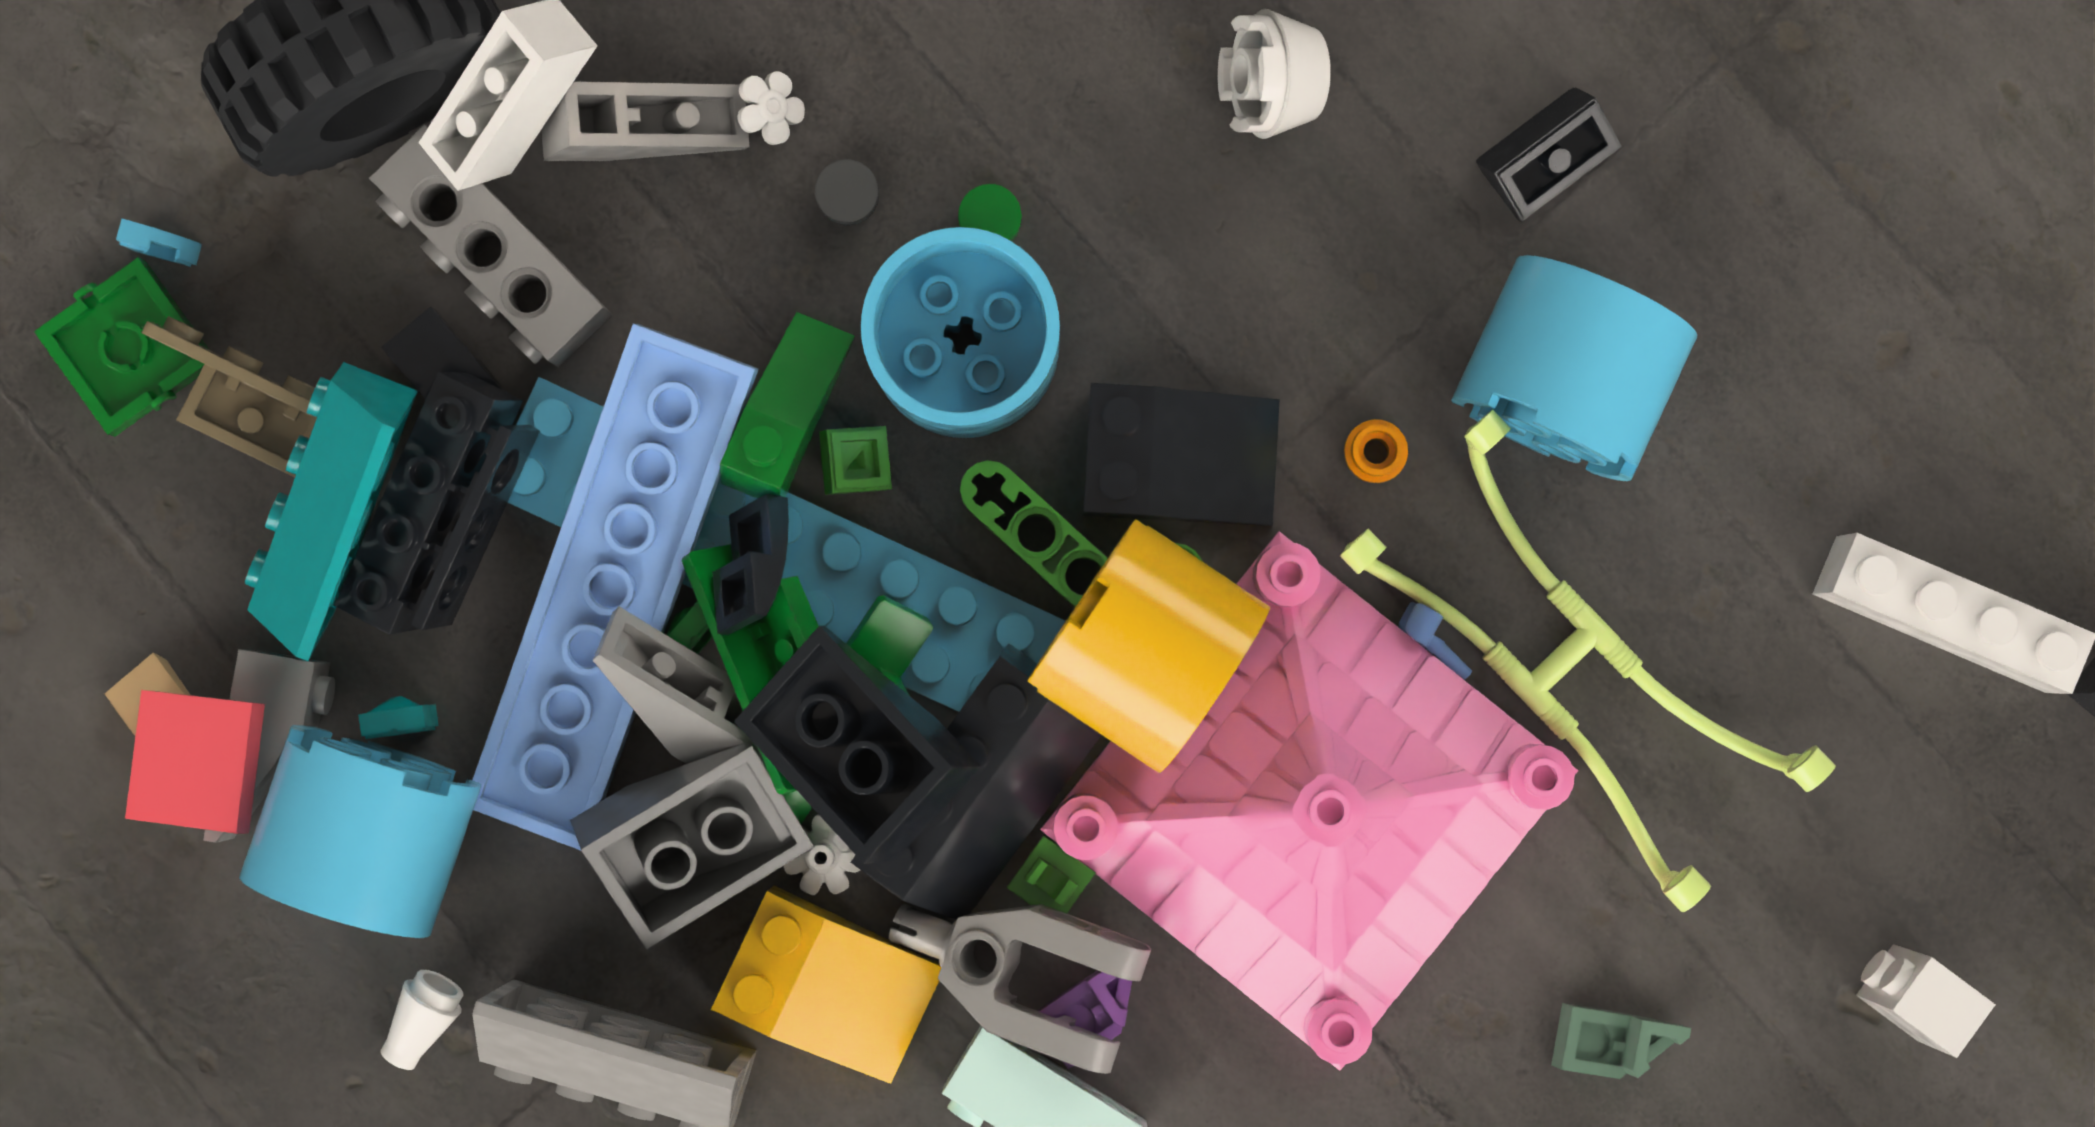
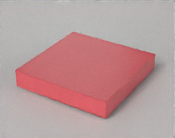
(195, 761)

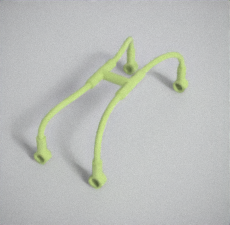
(1591, 631)

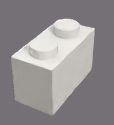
(1924, 999)

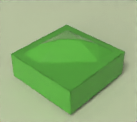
(855, 460)

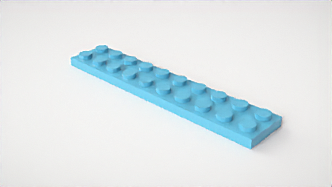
(834, 559)

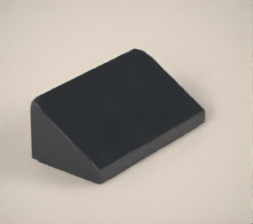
(1549, 152)

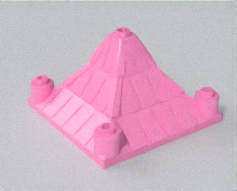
(1318, 810)

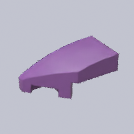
(1096, 1004)

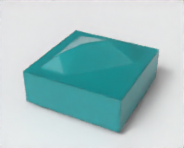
(397, 717)

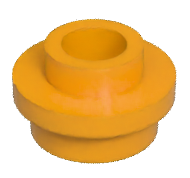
(1393, 441)

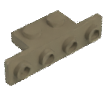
(238, 402)

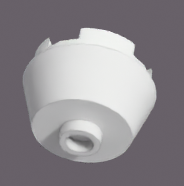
(1273, 73)

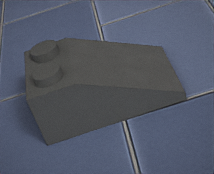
(689, 839)

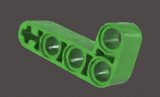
(1068, 542)

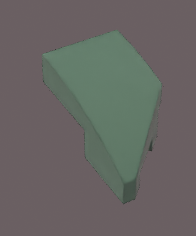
(1611, 1041)

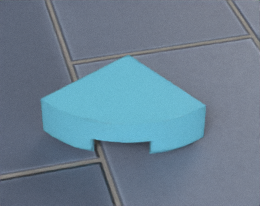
(158, 243)

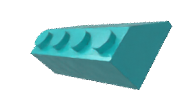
(328, 504)

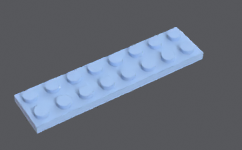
(621, 547)

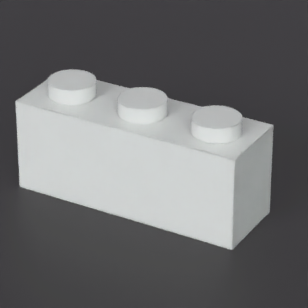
(507, 93)

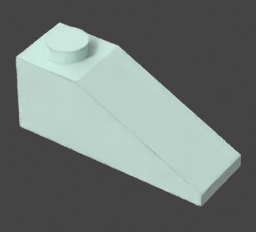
(1025, 1089)

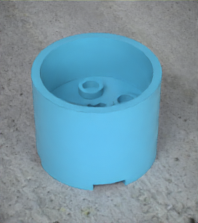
(934, 290)
(1576, 365)
(359, 833)

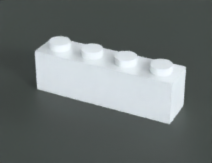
(1954, 614)

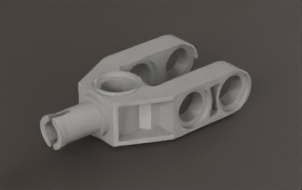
(987, 993)

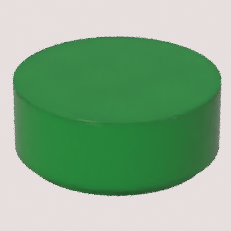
(991, 209)

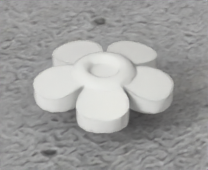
(769, 107)

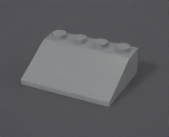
(611, 1056)

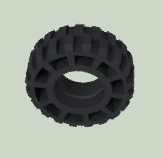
(336, 76)

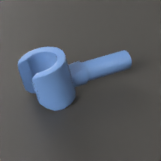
(1421, 624)

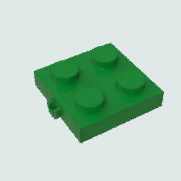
(108, 357)

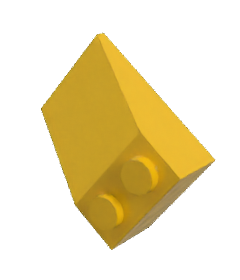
(827, 986)

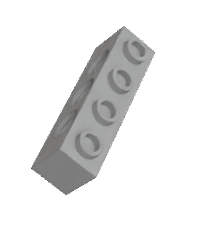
(569, 311)

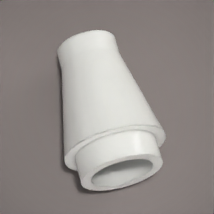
(421, 1016)

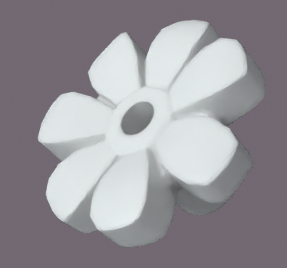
(830, 871)

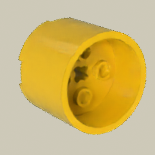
(1149, 646)

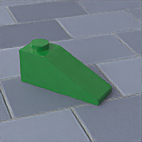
(785, 408)

